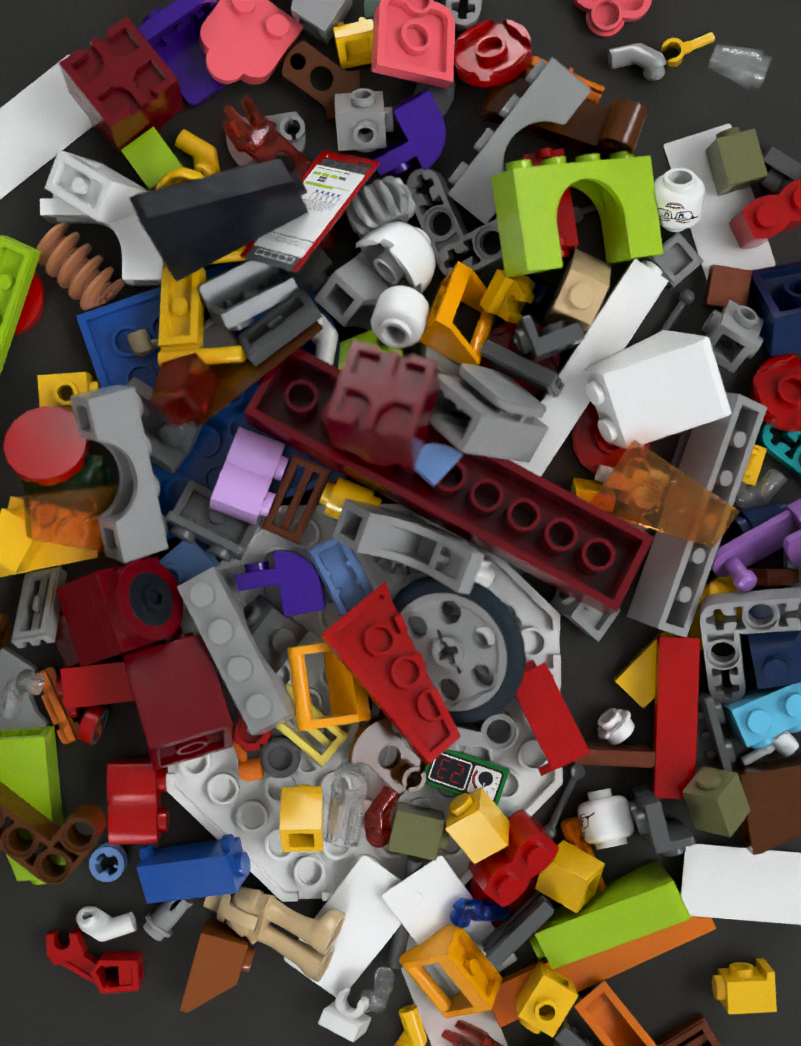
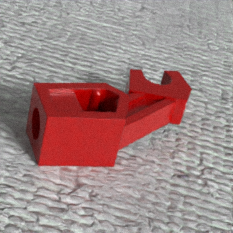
(78, 960)

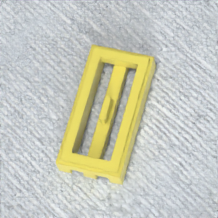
(305, 745)

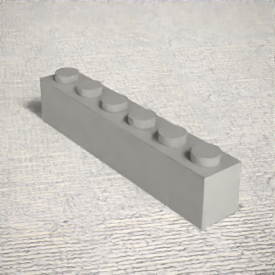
(679, 567)

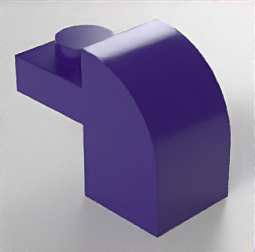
(423, 131)
(297, 579)

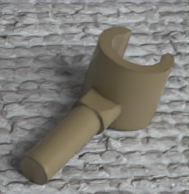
(141, 343)

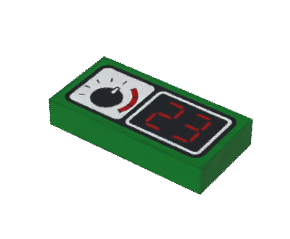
(465, 773)

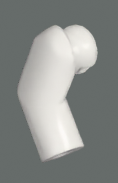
(326, 341)

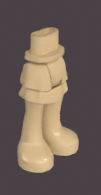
(250, 916)

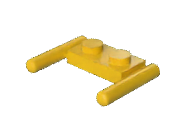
(183, 318)

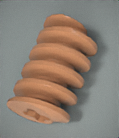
(75, 270)

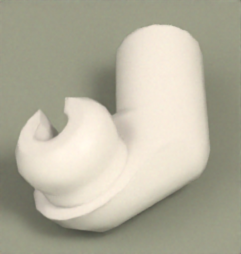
(103, 926)

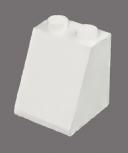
(656, 388)

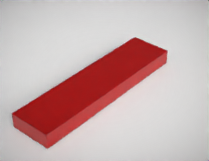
(675, 715)

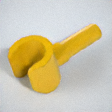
(685, 47)

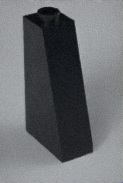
(218, 213)

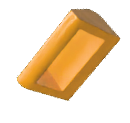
(441, 333)
(347, 697)
(462, 963)

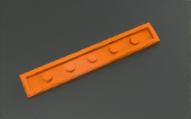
(602, 965)

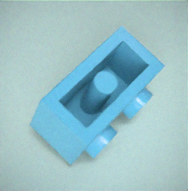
(764, 714)

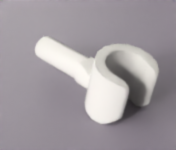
(783, 743)

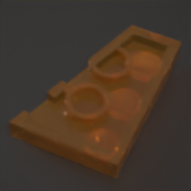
(663, 498)
(69, 516)

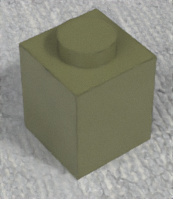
(736, 160)
(716, 801)
(417, 831)

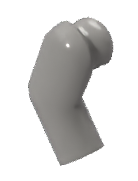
(641, 55)

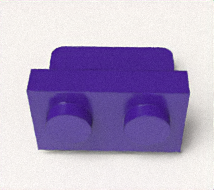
(175, 38)

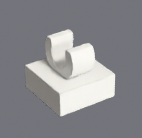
(344, 1019)

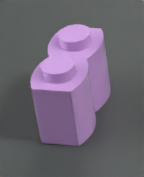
(248, 476)

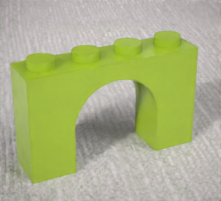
(529, 199)

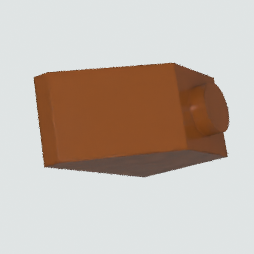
(216, 964)

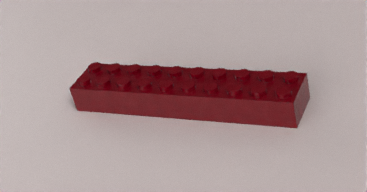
(478, 499)

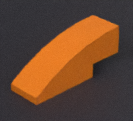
(611, 1019)

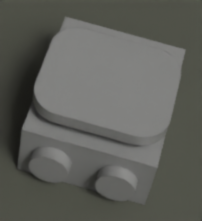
(488, 414)

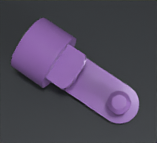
(758, 543)

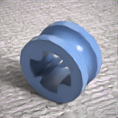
(107, 874)

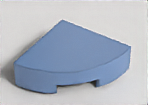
(436, 461)

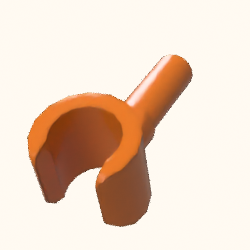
(248, 768)

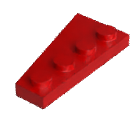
(384, 661)

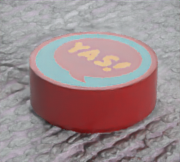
(93, 724)

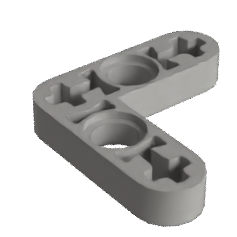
(457, 238)
(730, 628)

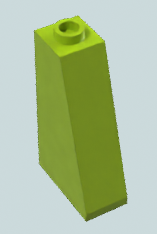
(32, 772)
(621, 913)

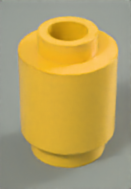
(336, 493)

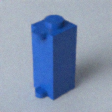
(193, 869)

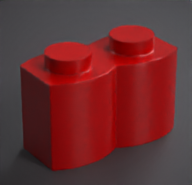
(768, 217)
(135, 802)
(509, 870)

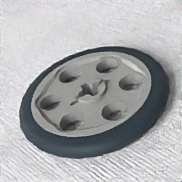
(504, 657)

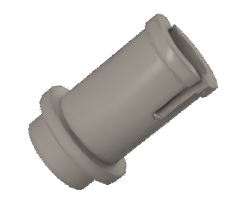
(164, 918)

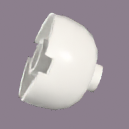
(399, 255)

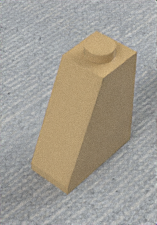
(580, 291)

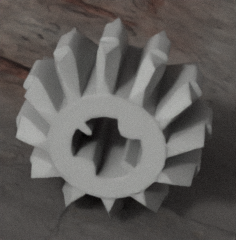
(379, 204)

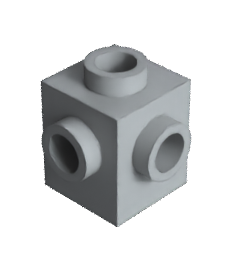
(362, 120)
(733, 334)

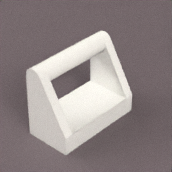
(92, 187)

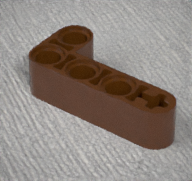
(589, 129)
(47, 837)

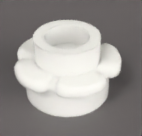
(615, 725)

